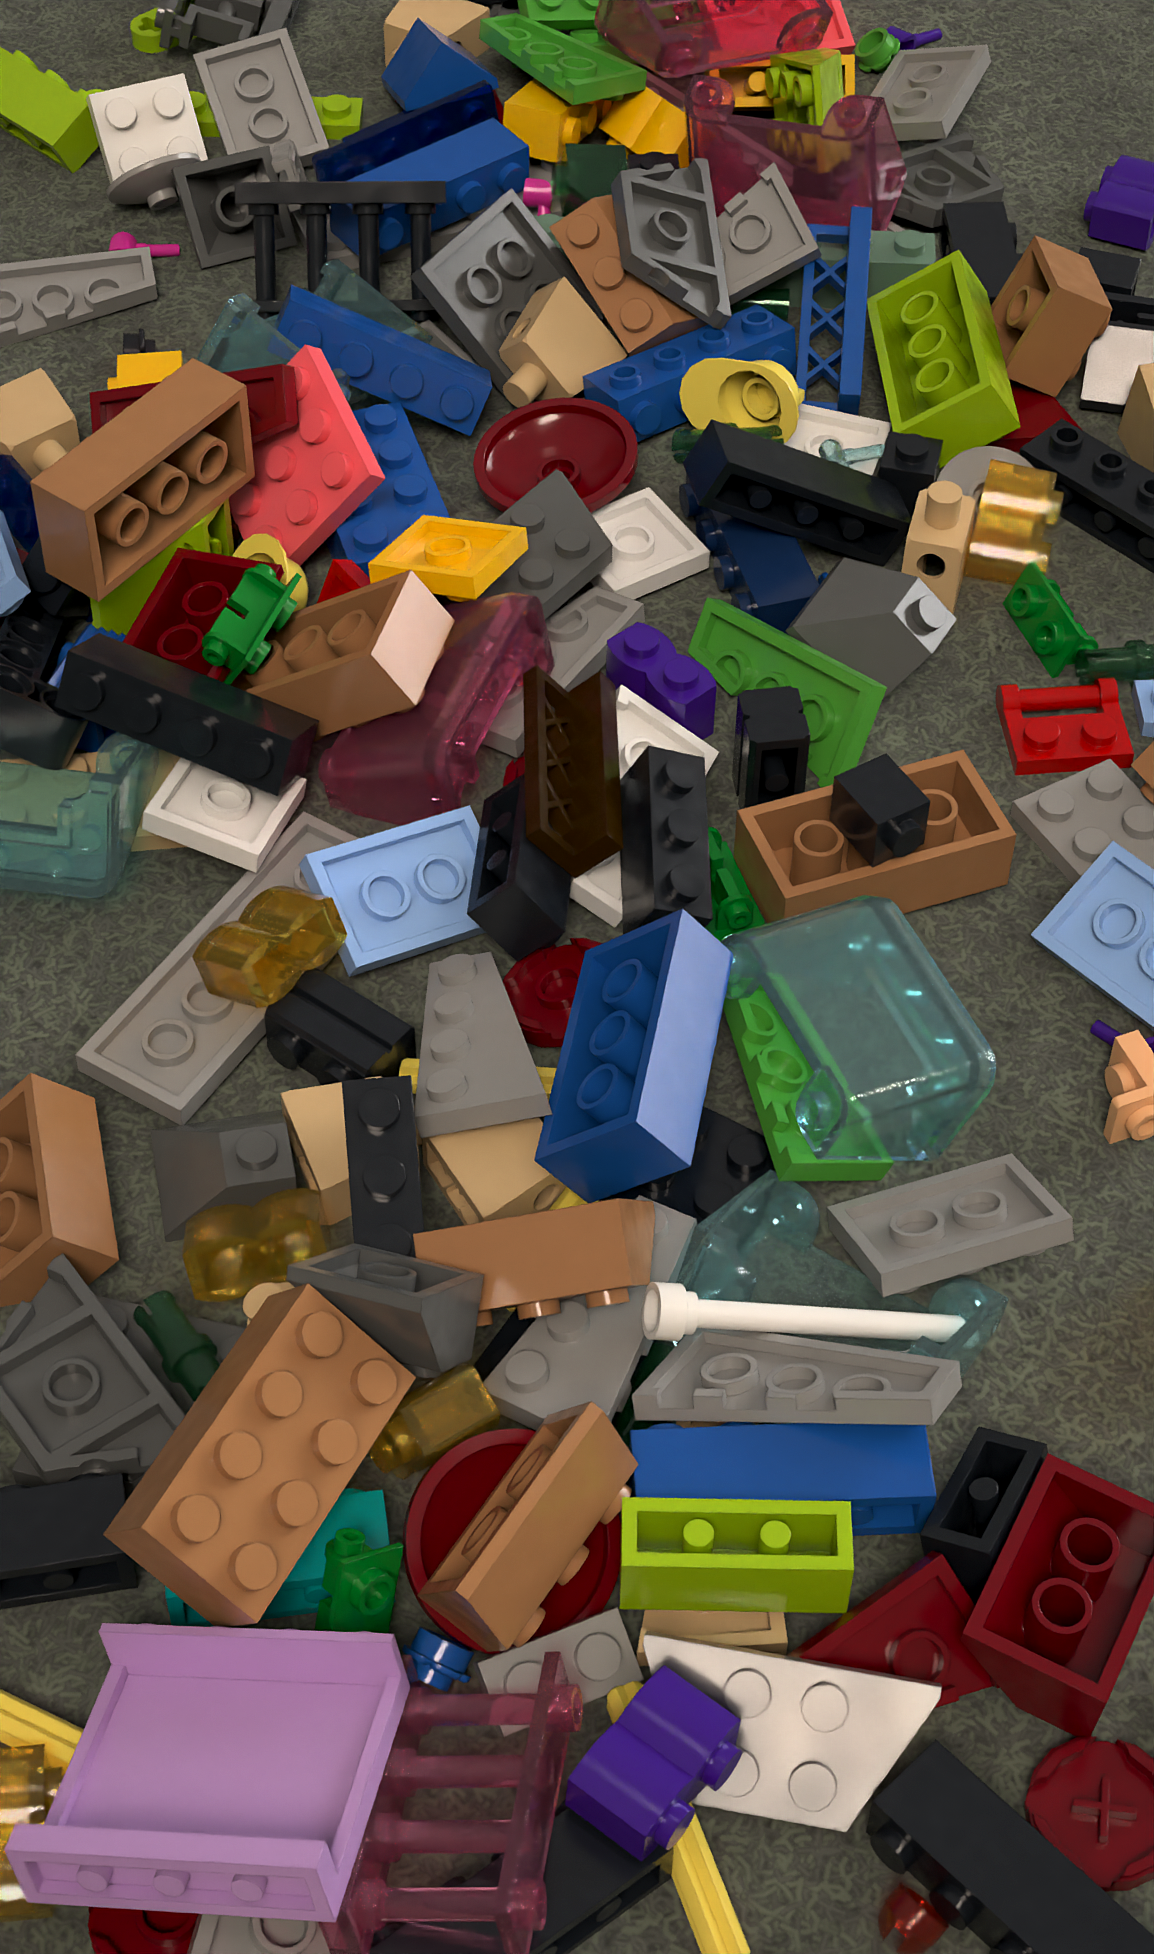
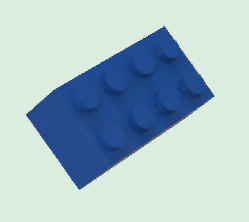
(399, 499)
(636, 1058)

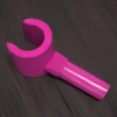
(538, 194)
(125, 240)

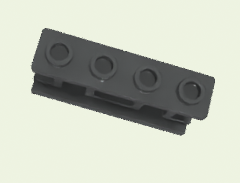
(221, 19)

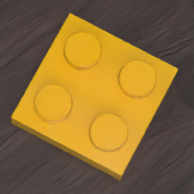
(452, 555)

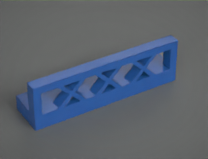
(852, 311)

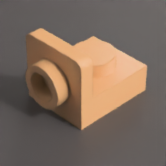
(1131, 1088)

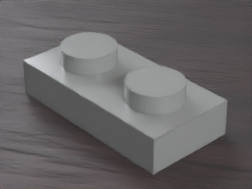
(592, 1650)

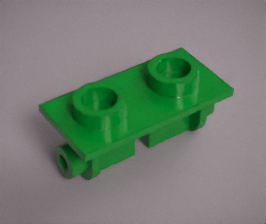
(1046, 620)
(241, 641)
(731, 899)
(360, 1584)

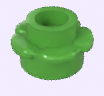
(876, 50)

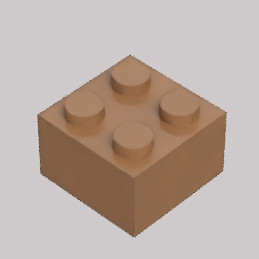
(1049, 315)

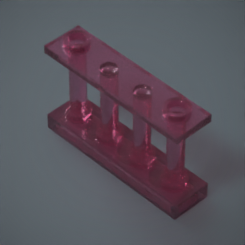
(521, 1895)

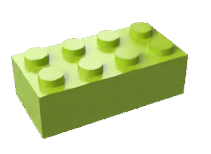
(943, 358)

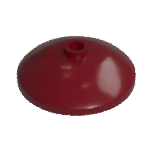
(573, 435)
(452, 1496)

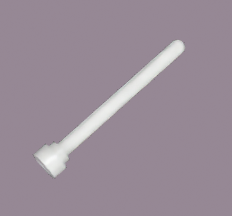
(674, 1312)

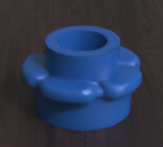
(438, 1659)

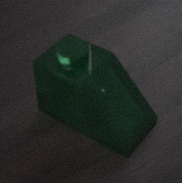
(586, 173)

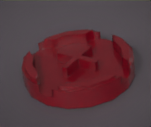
(1097, 1809)

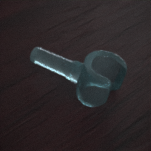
(833, 451)

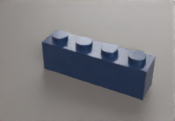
(755, 564)

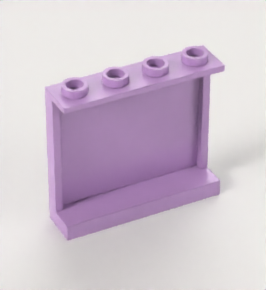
(220, 1773)

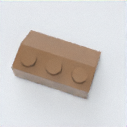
(631, 306)
(51, 1188)
(551, 1256)
(533, 1528)

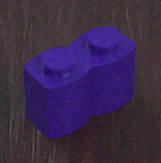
(1124, 204)
(669, 681)
(654, 1763)

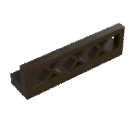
(572, 770)

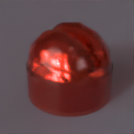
(913, 1918)

